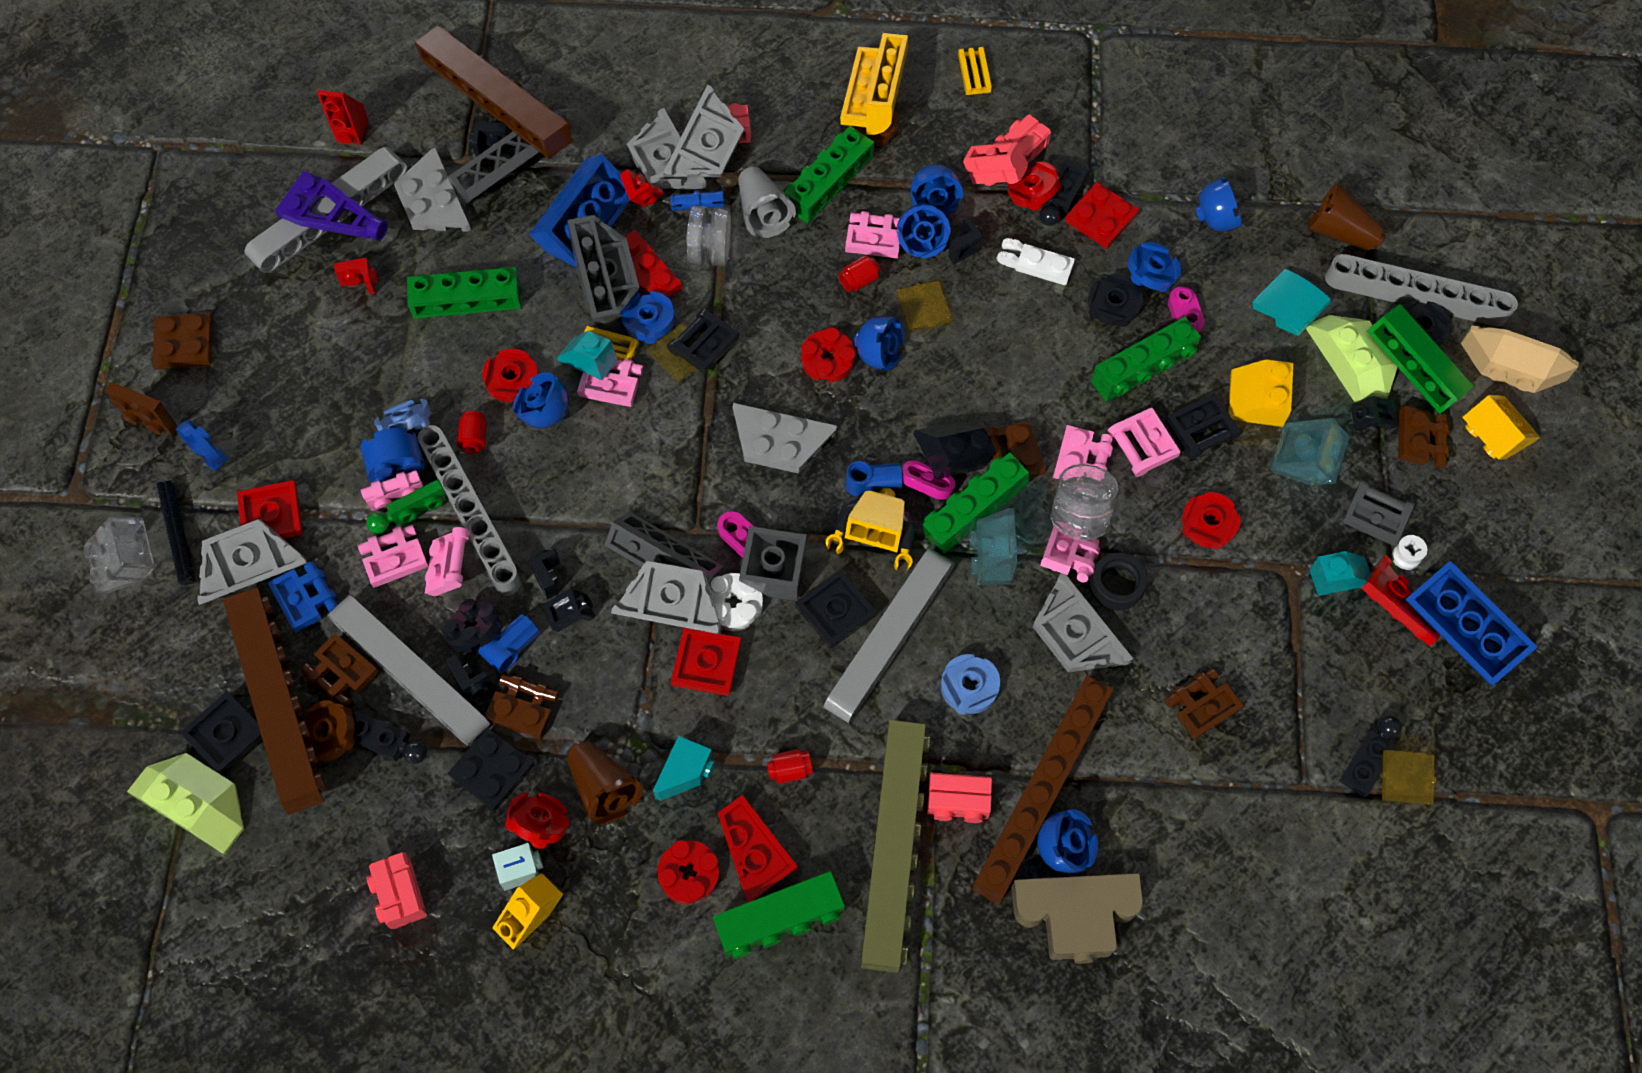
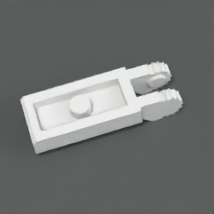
(1036, 261)

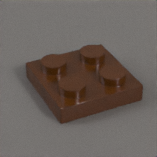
(182, 341)
(141, 409)

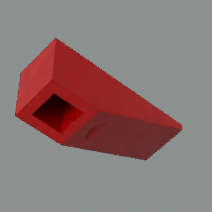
(345, 116)

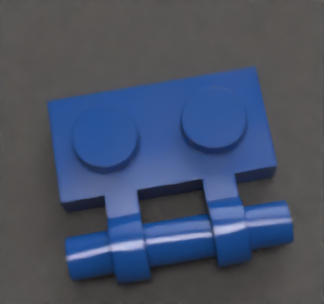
(294, 599)

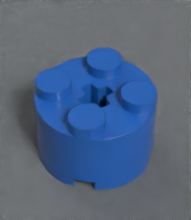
(391, 453)

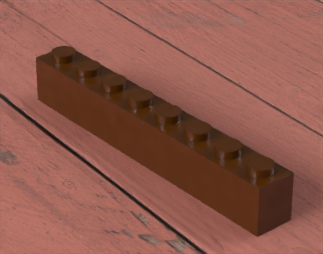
(494, 92)
(273, 701)
(1042, 790)

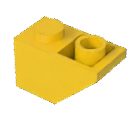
(527, 910)

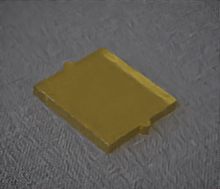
(924, 306)
(673, 365)
(1408, 777)

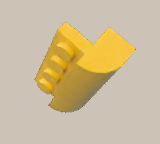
(875, 84)

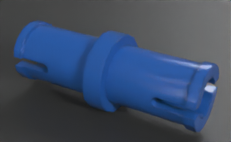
(707, 199)

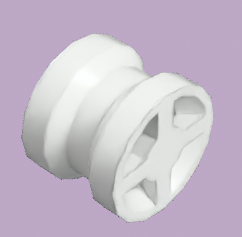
(1404, 558)

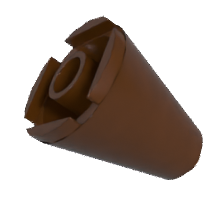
(1346, 220)
(602, 783)

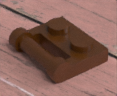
(1021, 444)

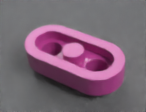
(1186, 308)
(921, 478)
(738, 538)

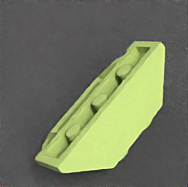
(1354, 356)
(193, 799)

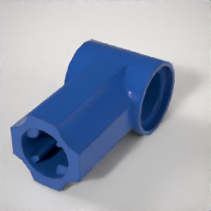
(874, 477)
(504, 648)

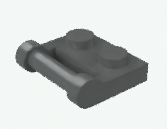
(1375, 519)

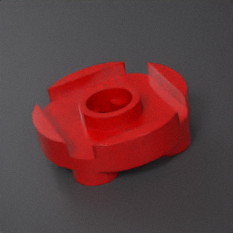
(1035, 196)
(827, 341)
(501, 365)
(1210, 535)
(523, 819)
(695, 888)

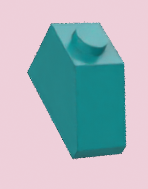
(590, 354)
(1339, 572)
(684, 769)

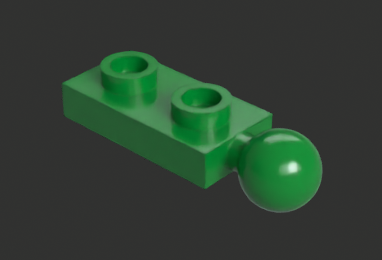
(407, 507)

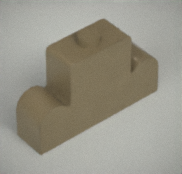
(1078, 911)

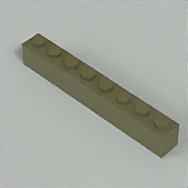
(893, 847)

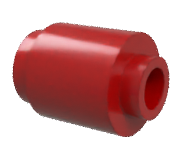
(859, 274)
(472, 432)
(789, 766)

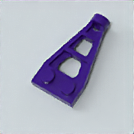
(305, 195)

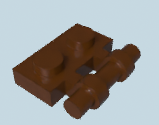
(1415, 437)
(345, 663)
(1209, 710)
(518, 714)

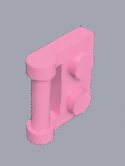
(1151, 437)
(446, 562)

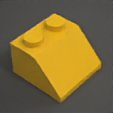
(1261, 392)
(1499, 427)

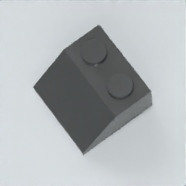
(774, 562)

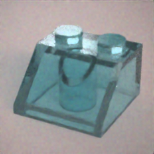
(1311, 451)
(994, 549)

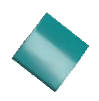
(1291, 302)

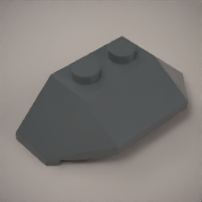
(602, 266)

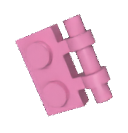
(872, 240)
(614, 388)
(1077, 445)
(385, 492)
(1061, 555)
(393, 562)

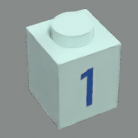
(517, 865)

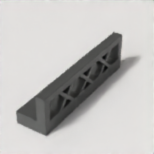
(498, 173)
(639, 546)

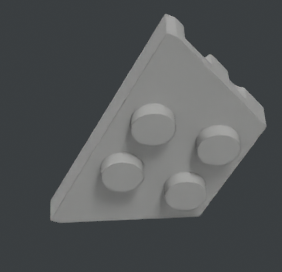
(706, 141)
(653, 150)
(430, 196)
(778, 438)
(243, 558)
(670, 597)
(1077, 632)

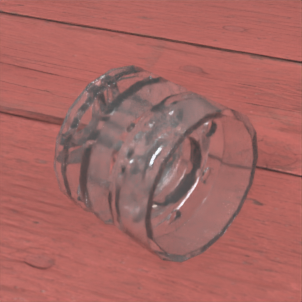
(1084, 502)

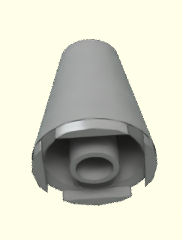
(764, 204)

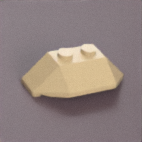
(1517, 359)

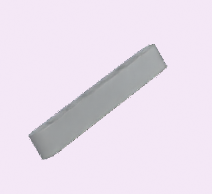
(360, 184)
(1405, 285)
(473, 520)
(888, 635)
(408, 670)

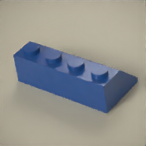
(590, 191)
(1471, 623)

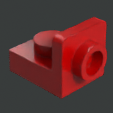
(639, 189)
(356, 272)

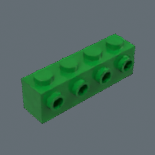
(830, 173)
(463, 292)
(1420, 358)
(1145, 359)
(980, 499)
(778, 915)

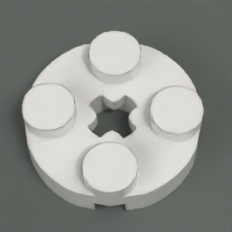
(746, 612)

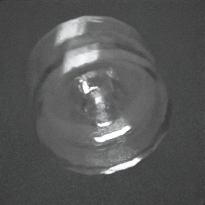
(706, 235)

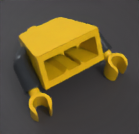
(876, 521)

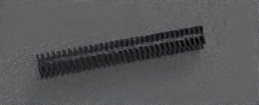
(175, 533)

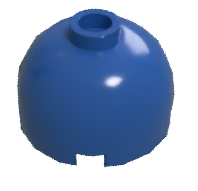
(937, 187)
(1218, 206)
(923, 230)
(879, 342)
(543, 401)
(1067, 842)

